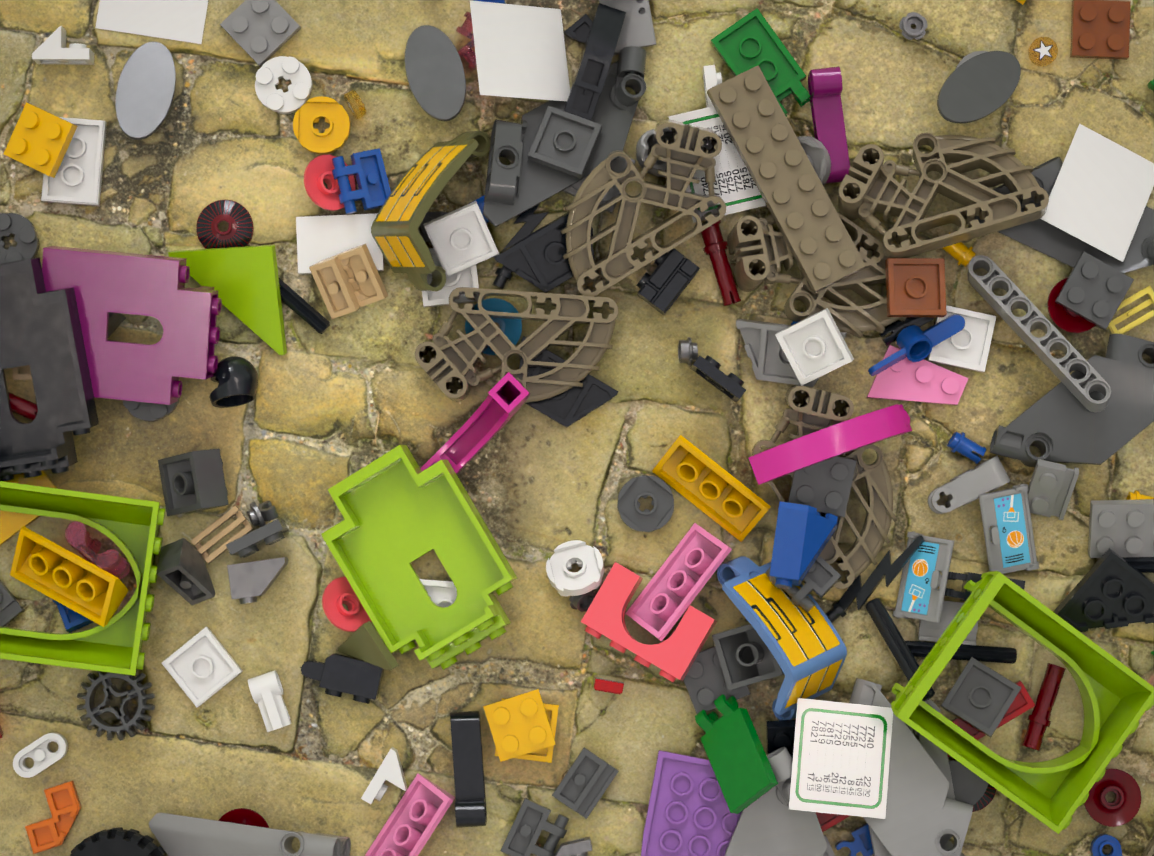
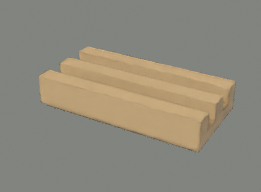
(203, 549)

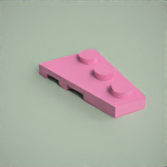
(917, 382)

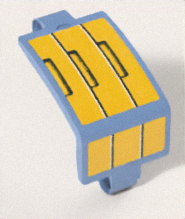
(799, 640)

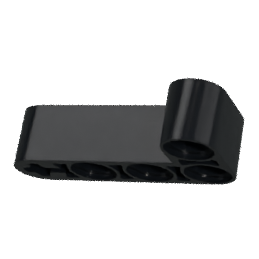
(468, 769)

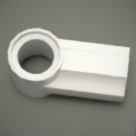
(268, 693)

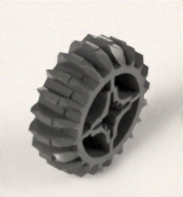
(122, 713)

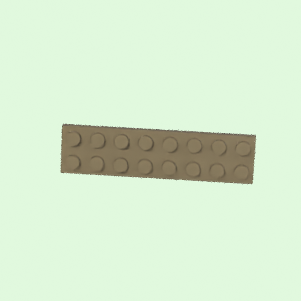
(786, 179)

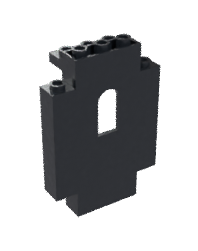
(47, 335)

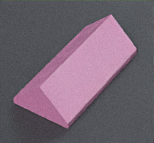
(678, 581)
(412, 820)

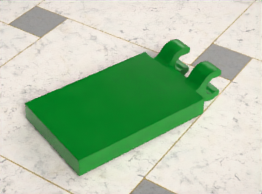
(755, 43)
(736, 754)

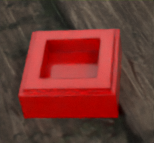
(608, 686)

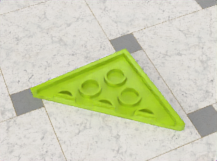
(246, 284)

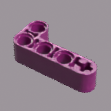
(828, 118)

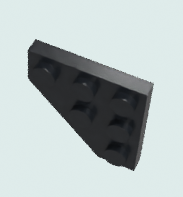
(1109, 596)

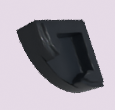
(579, 30)

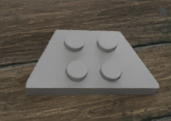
(766, 353)

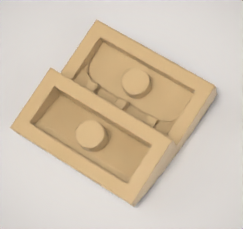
(348, 281)

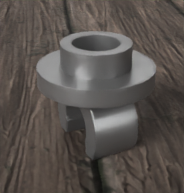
(262, 513)

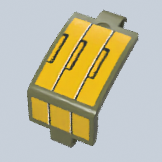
(405, 208)

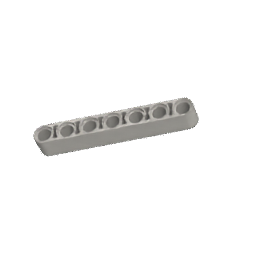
(1040, 346)

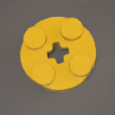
(333, 137)

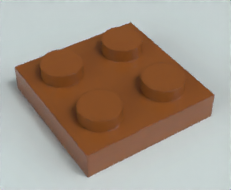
(1100, 29)
(915, 287)

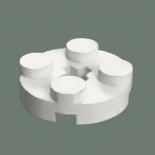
(268, 77)
(579, 582)

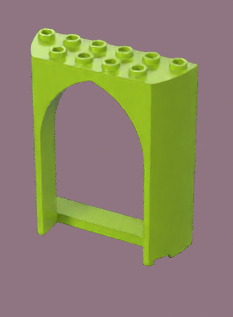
(134, 529)
(1109, 691)

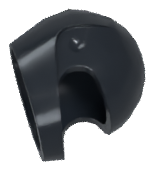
(235, 379)

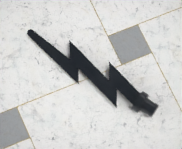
(532, 221)
(863, 592)

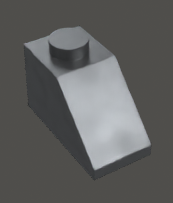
(185, 571)
(254, 578)

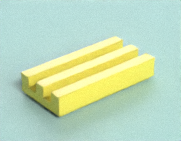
(1148, 290)

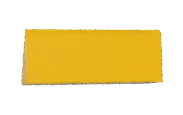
(711, 488)
(66, 577)

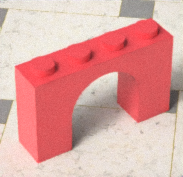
(607, 618)

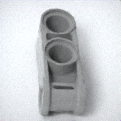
(968, 485)

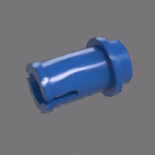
(965, 446)

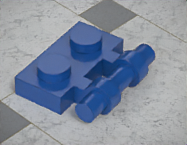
(370, 177)

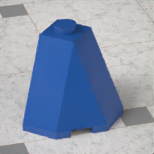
(798, 542)

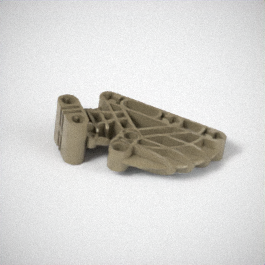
(682, 159)
(873, 189)
(764, 251)
(457, 358)
(816, 415)

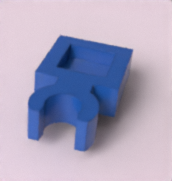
(861, 842)

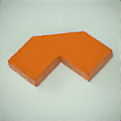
(64, 810)

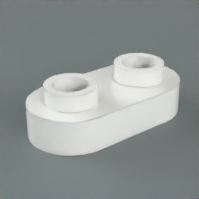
(41, 754)

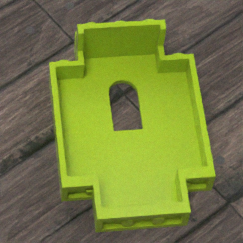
(394, 519)

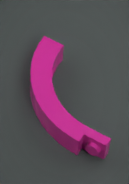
(483, 425)
(830, 443)

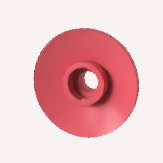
(321, 170)
(339, 593)

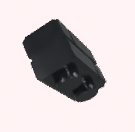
(667, 280)

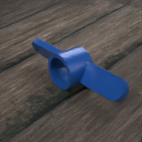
(918, 344)

